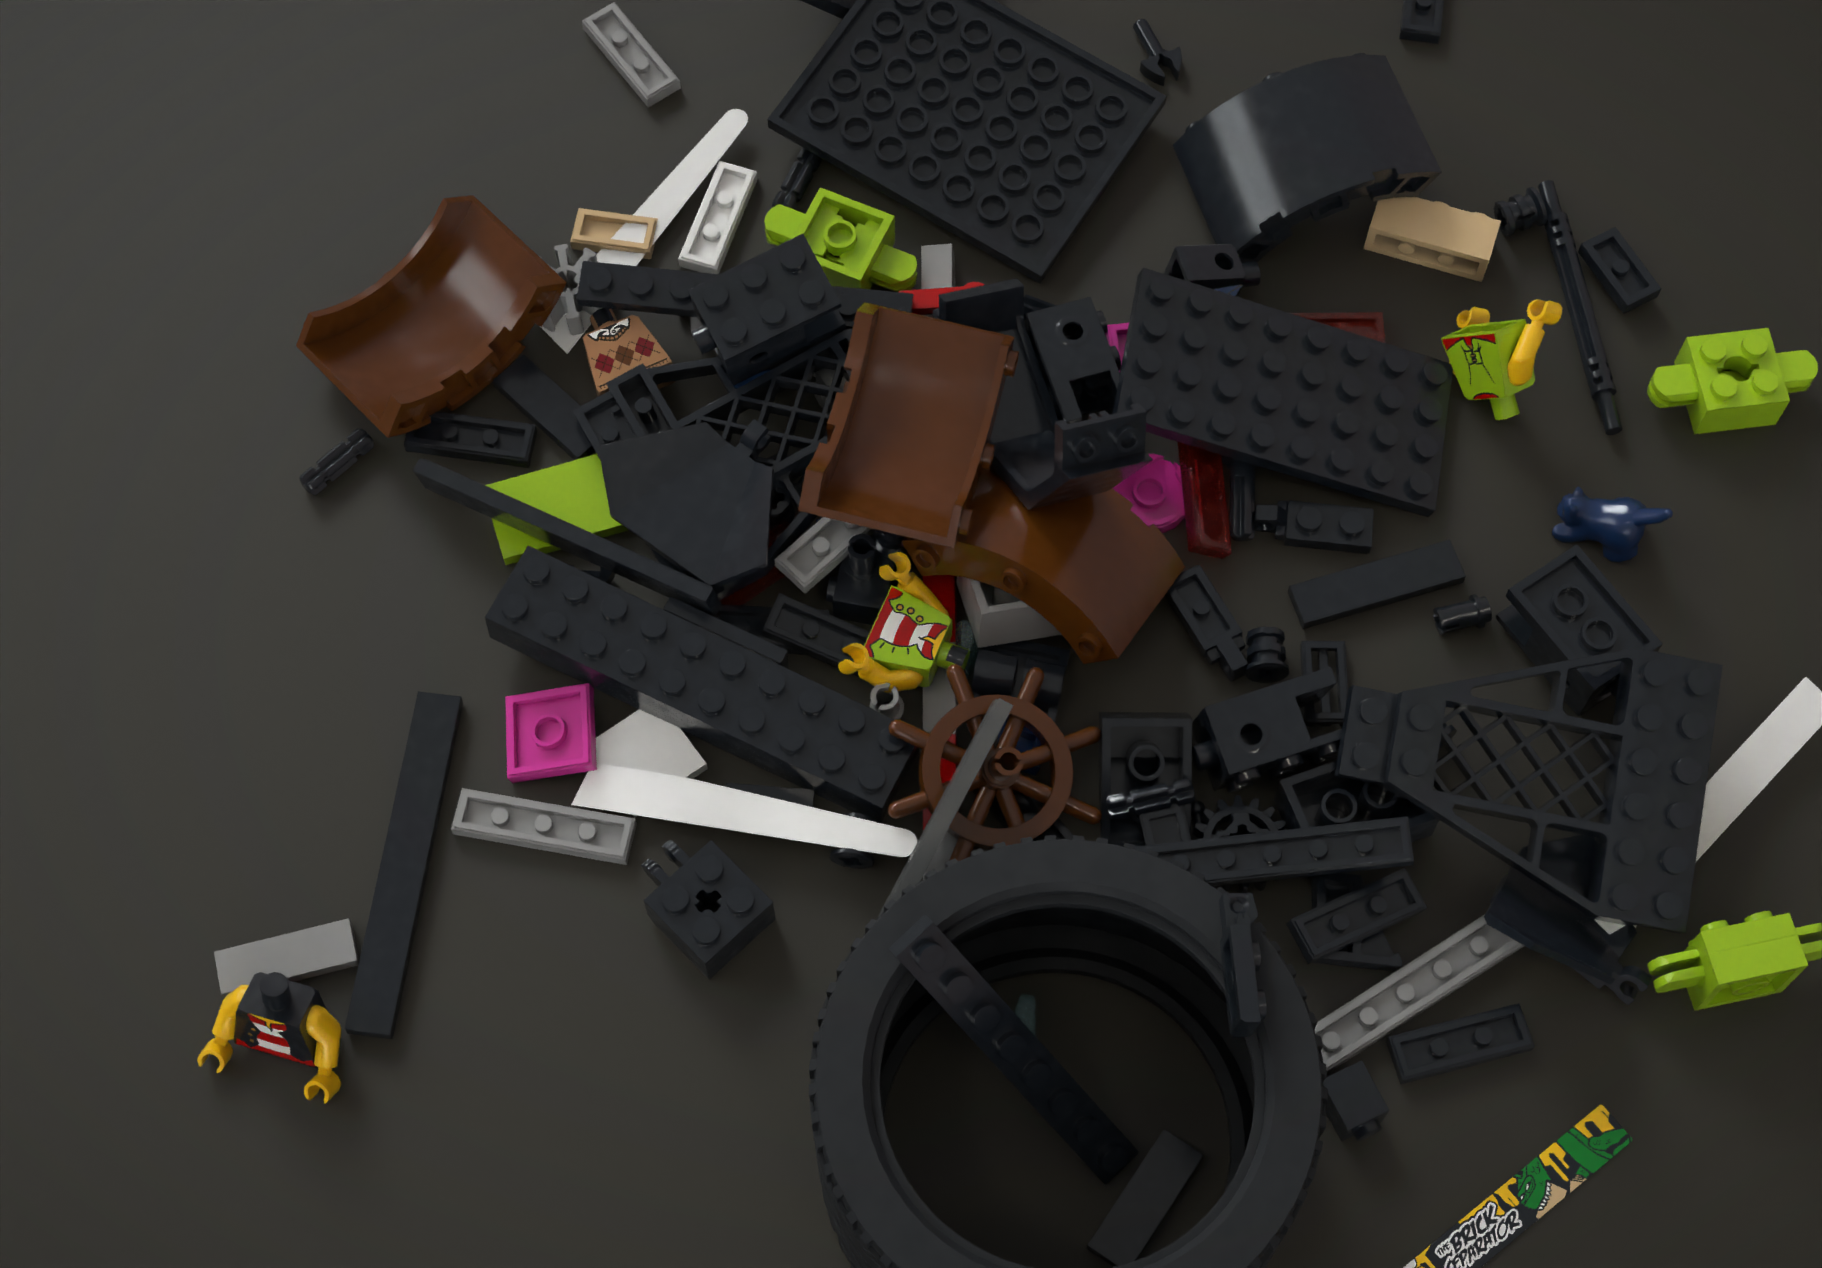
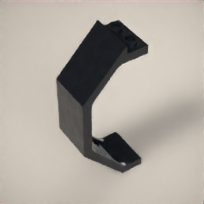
(1034, 451)

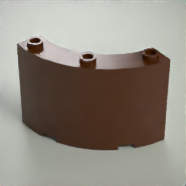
(435, 321)
(910, 426)
(1074, 562)

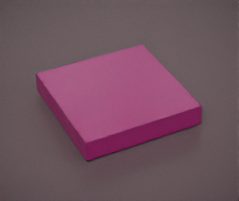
(550, 733)

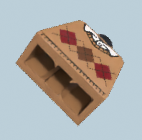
(619, 347)

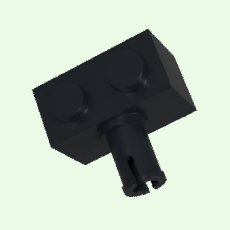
(859, 588)

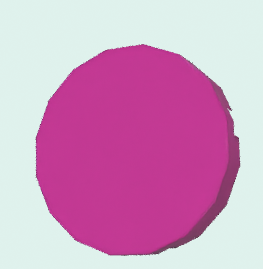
(1155, 493)

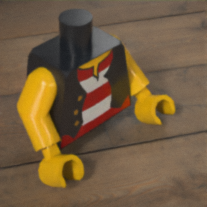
(283, 1022)

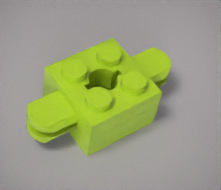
(853, 232)
(1735, 399)
(1739, 960)

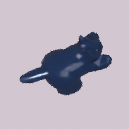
(1613, 523)

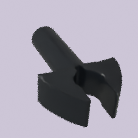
(1150, 66)

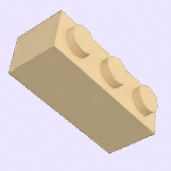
(1433, 235)

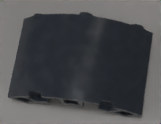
(1304, 150)

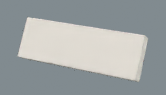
(718, 218)

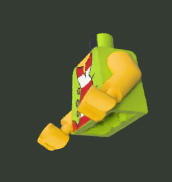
(1500, 356)
(907, 636)

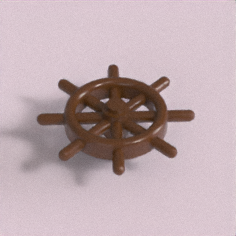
(1000, 768)

